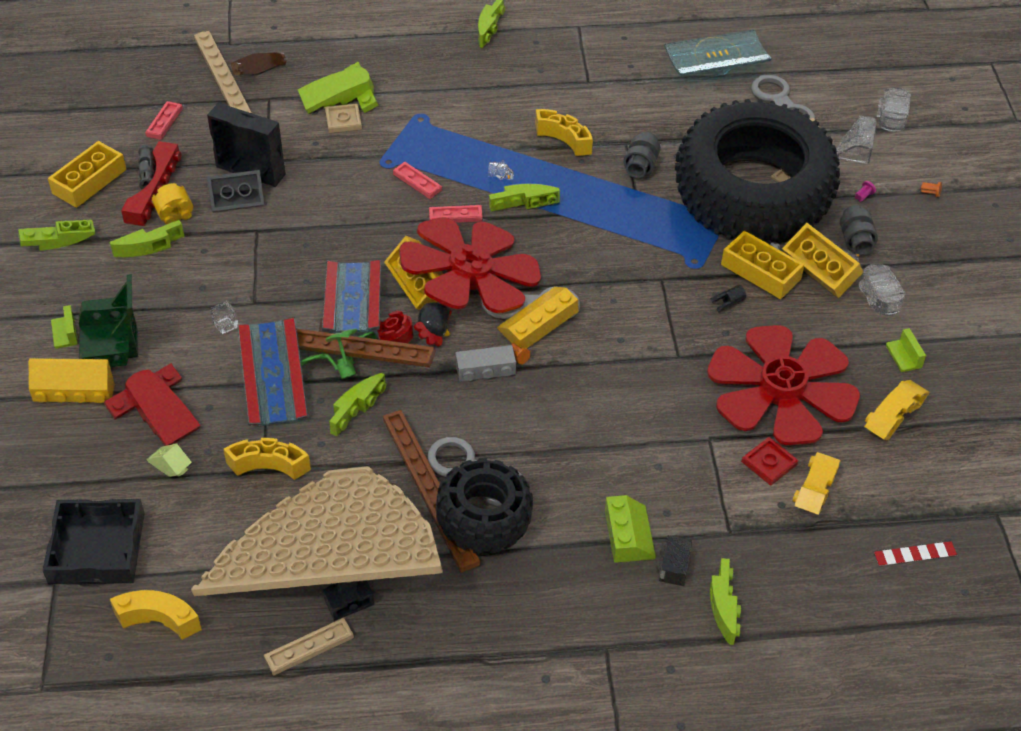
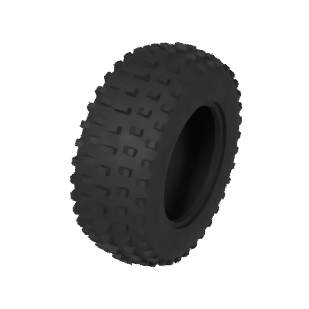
(763, 134)

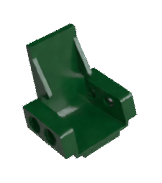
(109, 328)

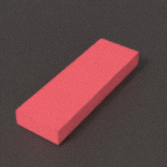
(164, 120)
(417, 180)
(459, 214)

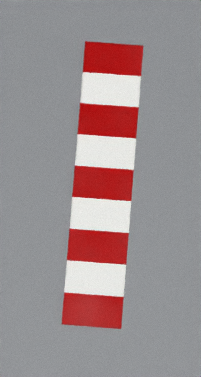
(915, 553)

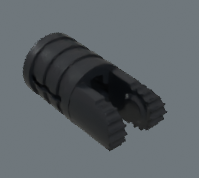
(730, 297)

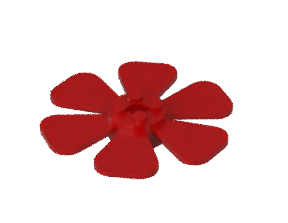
(469, 265)
(784, 383)

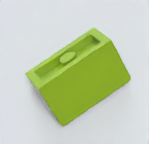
(64, 329)
(907, 352)

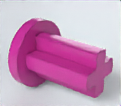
(867, 188)

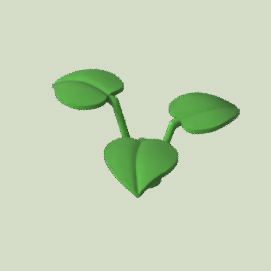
(345, 364)

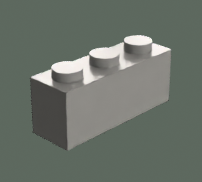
(485, 363)

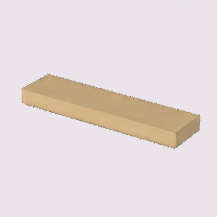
(308, 646)

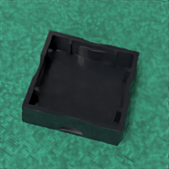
(246, 143)
(94, 541)

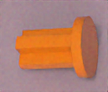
(932, 188)
(521, 354)

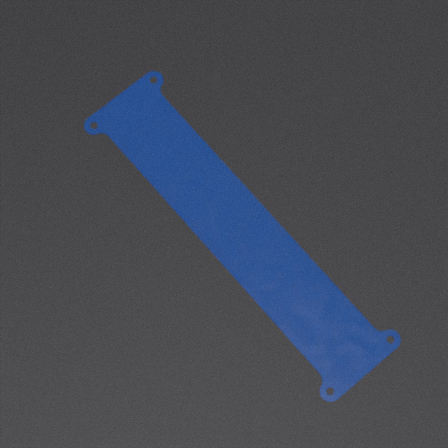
(581, 195)

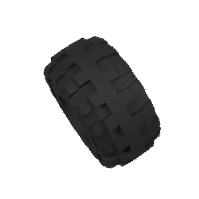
(484, 528)

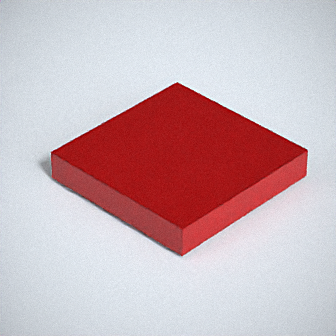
(769, 461)

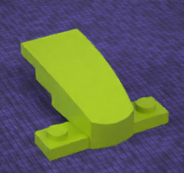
(342, 88)

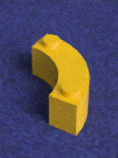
(564, 128)
(889, 414)
(267, 454)
(814, 491)
(157, 606)

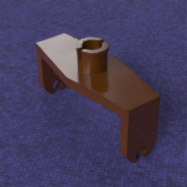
(257, 63)

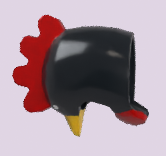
(433, 323)

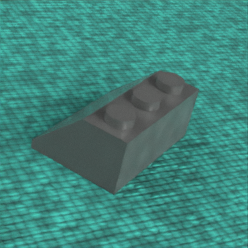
(235, 190)

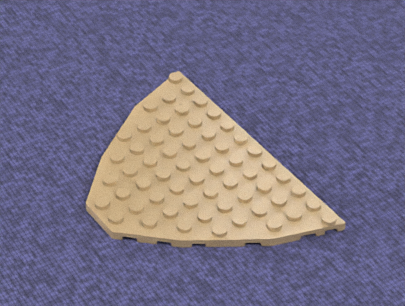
(329, 533)

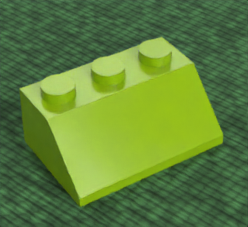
(628, 529)

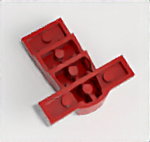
(156, 404)

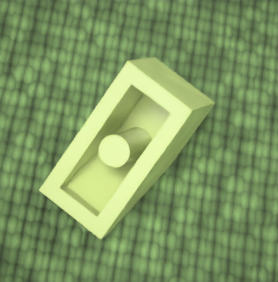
(170, 460)

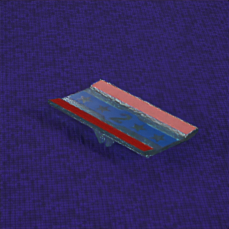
(352, 296)
(272, 372)

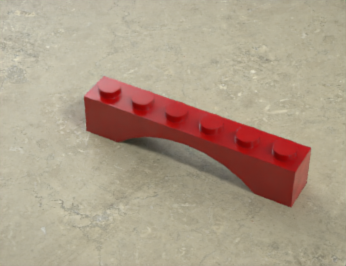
(139, 207)

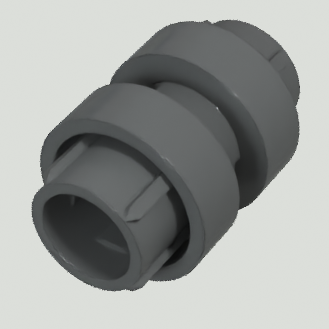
(642, 155)
(858, 230)

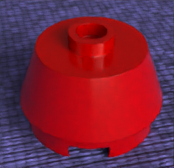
(396, 328)

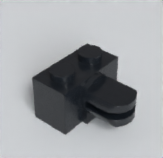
(348, 598)

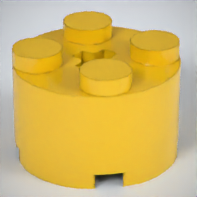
(172, 203)

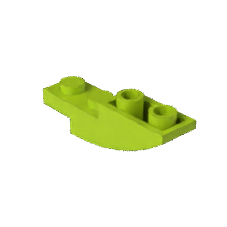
(488, 20)
(524, 194)
(62, 235)
(143, 243)
(356, 398)
(724, 604)

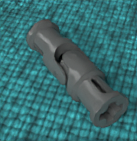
(146, 165)

